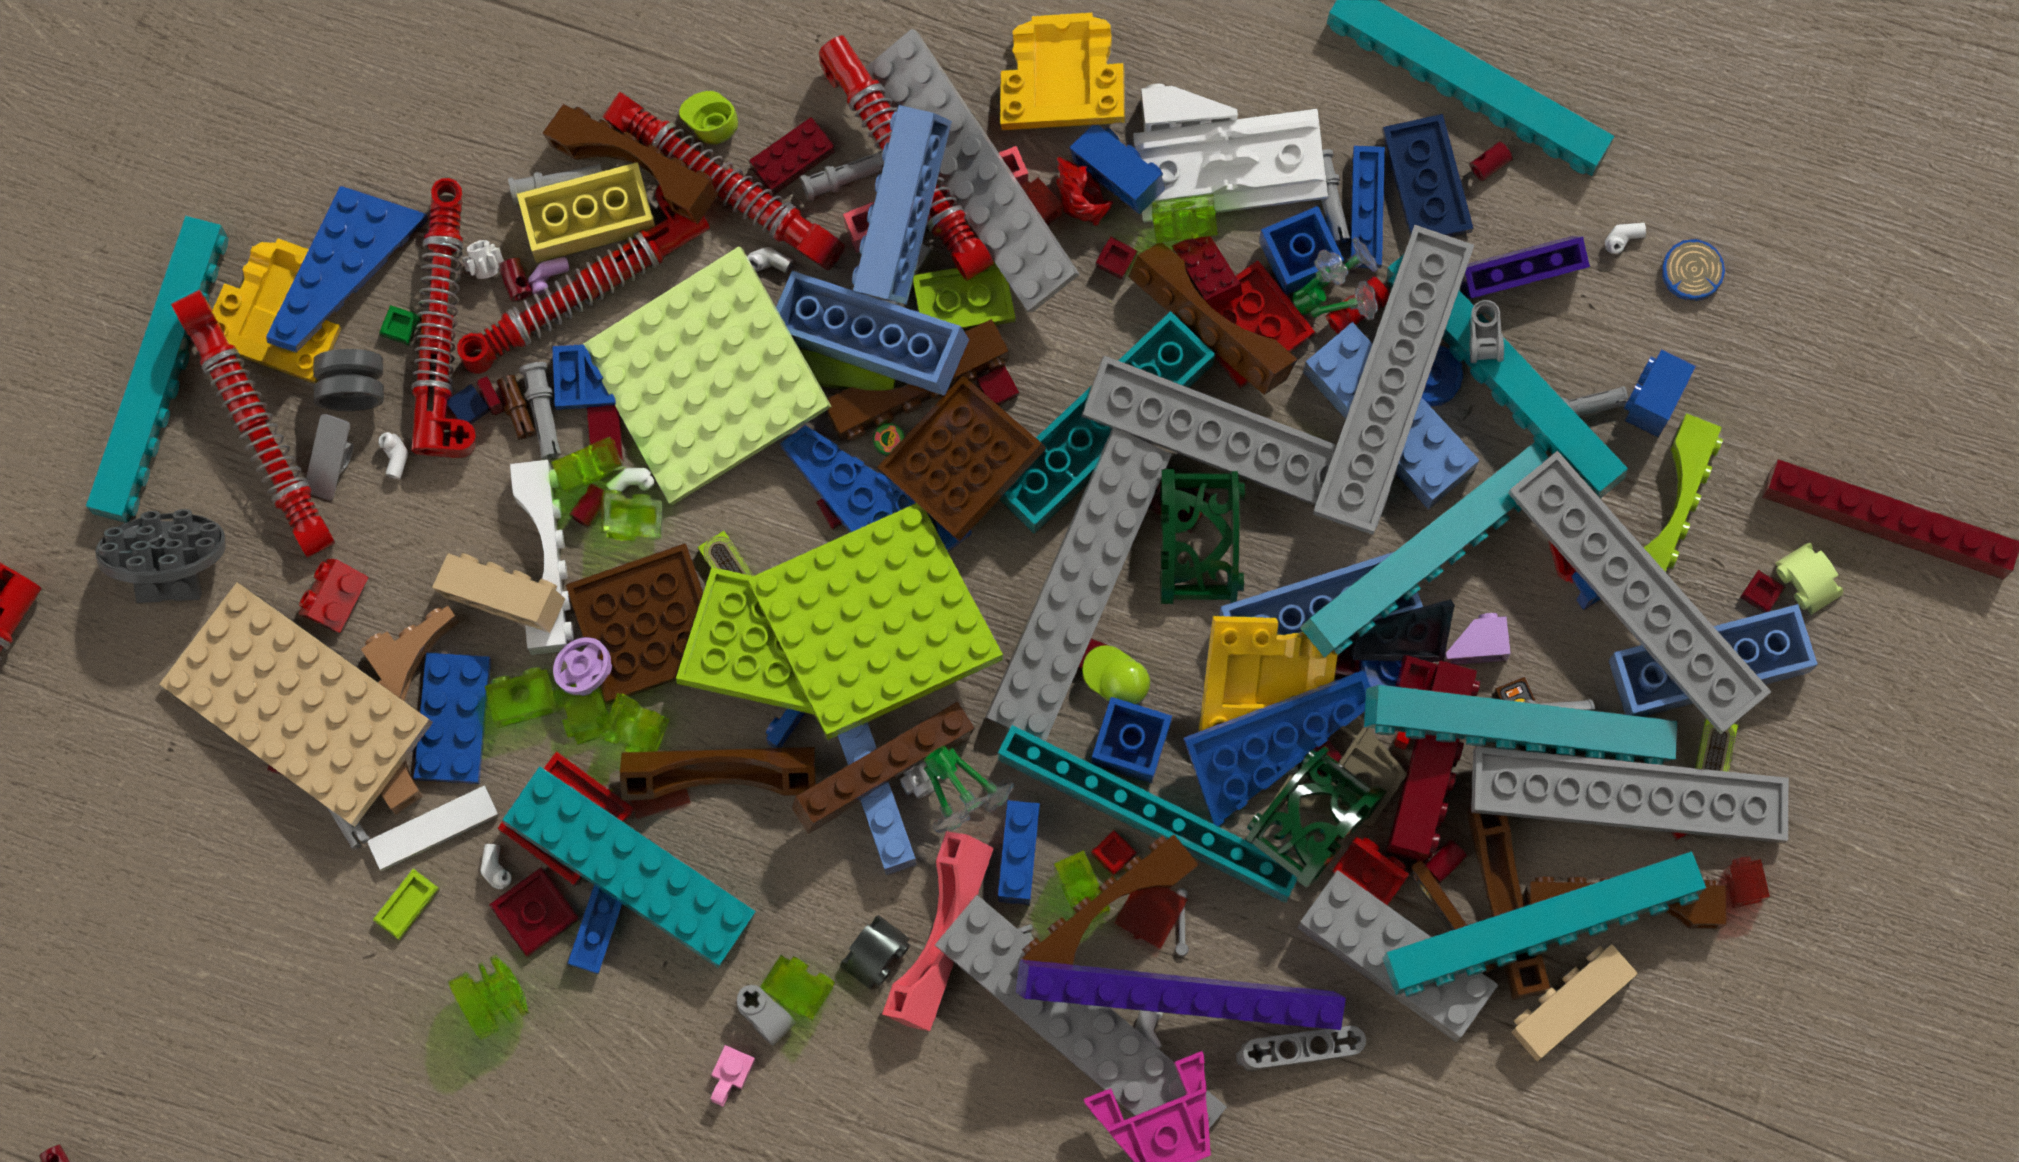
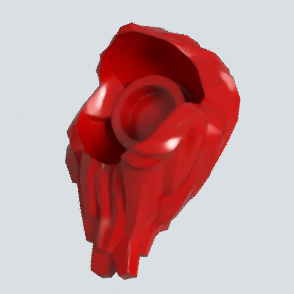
(1080, 193)

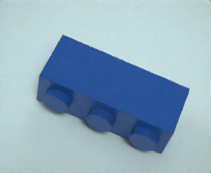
(1118, 167)
(1018, 852)

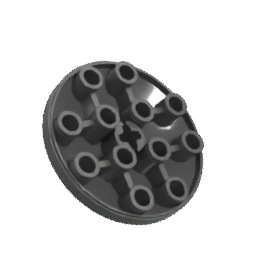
(161, 555)

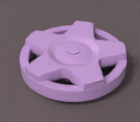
(582, 667)

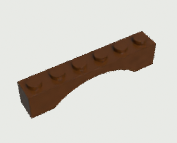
(582, 137)
(1253, 356)
(861, 409)
(661, 772)
(851, 784)
(1160, 869)
(1499, 874)
(1705, 913)

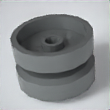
(348, 380)

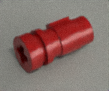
(1342, 318)

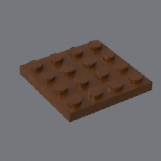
(961, 458)
(641, 617)

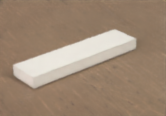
(432, 828)

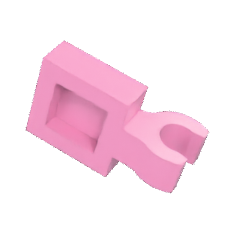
(731, 1071)

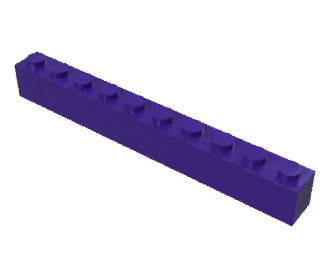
(1179, 994)

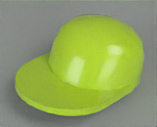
(710, 117)
(1115, 675)

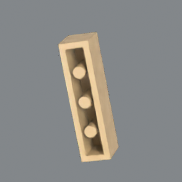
(499, 592)
(1574, 1002)

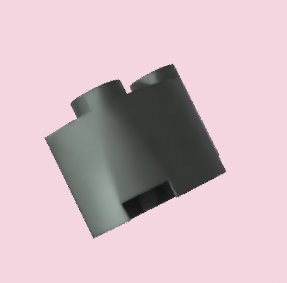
(874, 951)

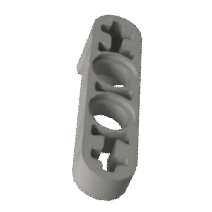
(1303, 1051)

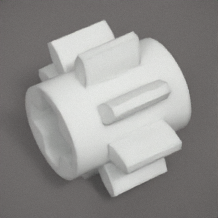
(482, 259)
(917, 781)

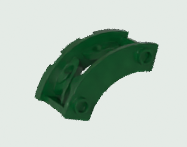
(1171, 503)
(1355, 794)

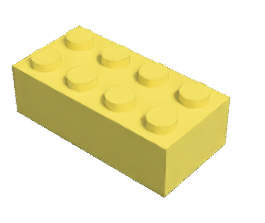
(585, 212)

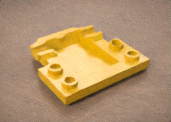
(1062, 75)
(250, 311)
(1257, 668)

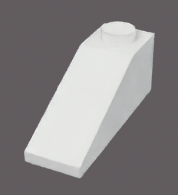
(1172, 108)

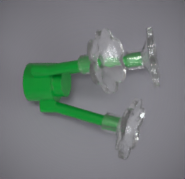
(1330, 269)
(942, 763)

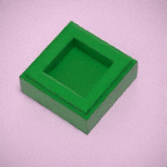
(399, 325)

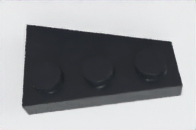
(1413, 633)

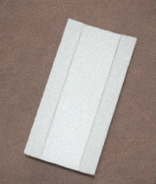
(1240, 161)

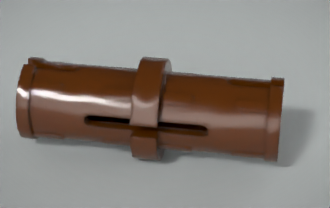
(516, 407)

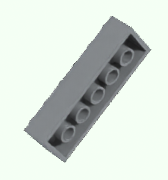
(1361, 932)

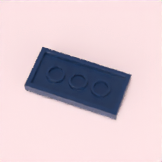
(1427, 176)

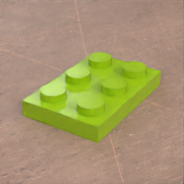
(964, 302)

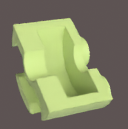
(1811, 576)

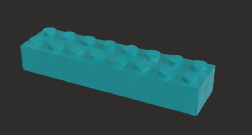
(1077, 442)
(628, 867)

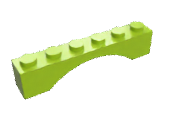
(1691, 452)

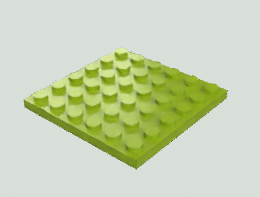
(874, 620)

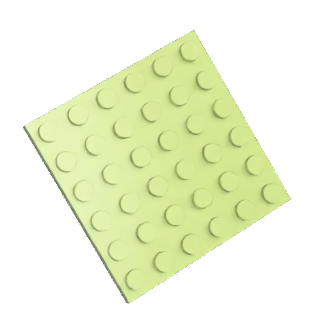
(706, 375)

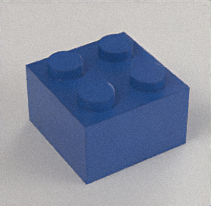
(1294, 246)
(1660, 391)
(1131, 740)

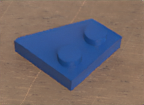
(577, 379)

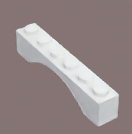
(534, 492)

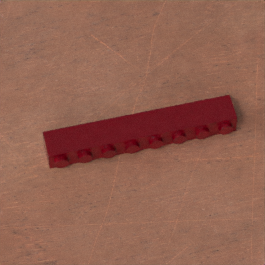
(1891, 519)

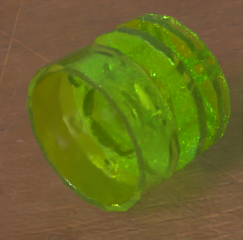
(489, 997)

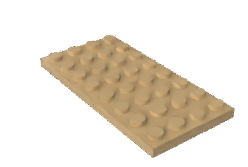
(296, 704)

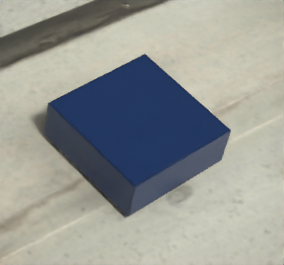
(468, 405)

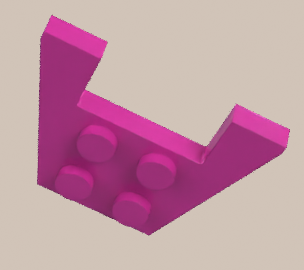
(1167, 1132)

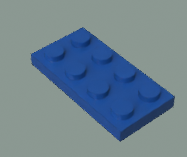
(457, 706)

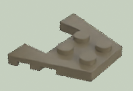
(1366, 760)

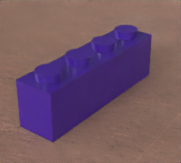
(1524, 266)

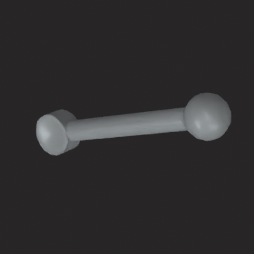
(1182, 948)

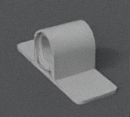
(329, 456)

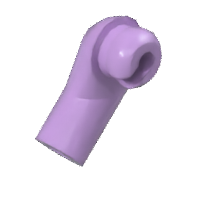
(543, 271)

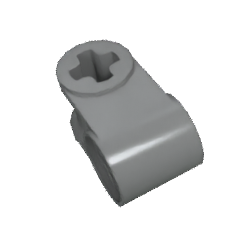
(1486, 338)
(768, 1018)

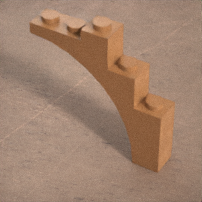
(396, 666)

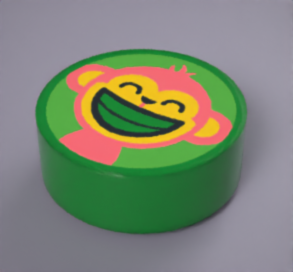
(887, 438)

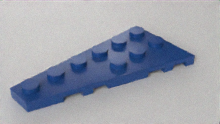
(343, 256)
(849, 486)
(1261, 746)

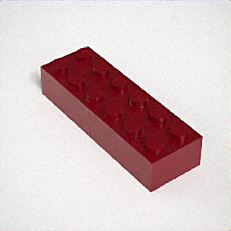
(1429, 778)

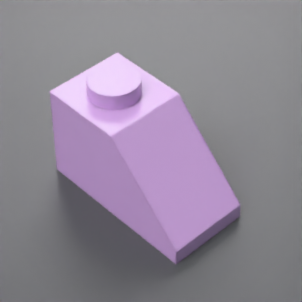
(1481, 642)

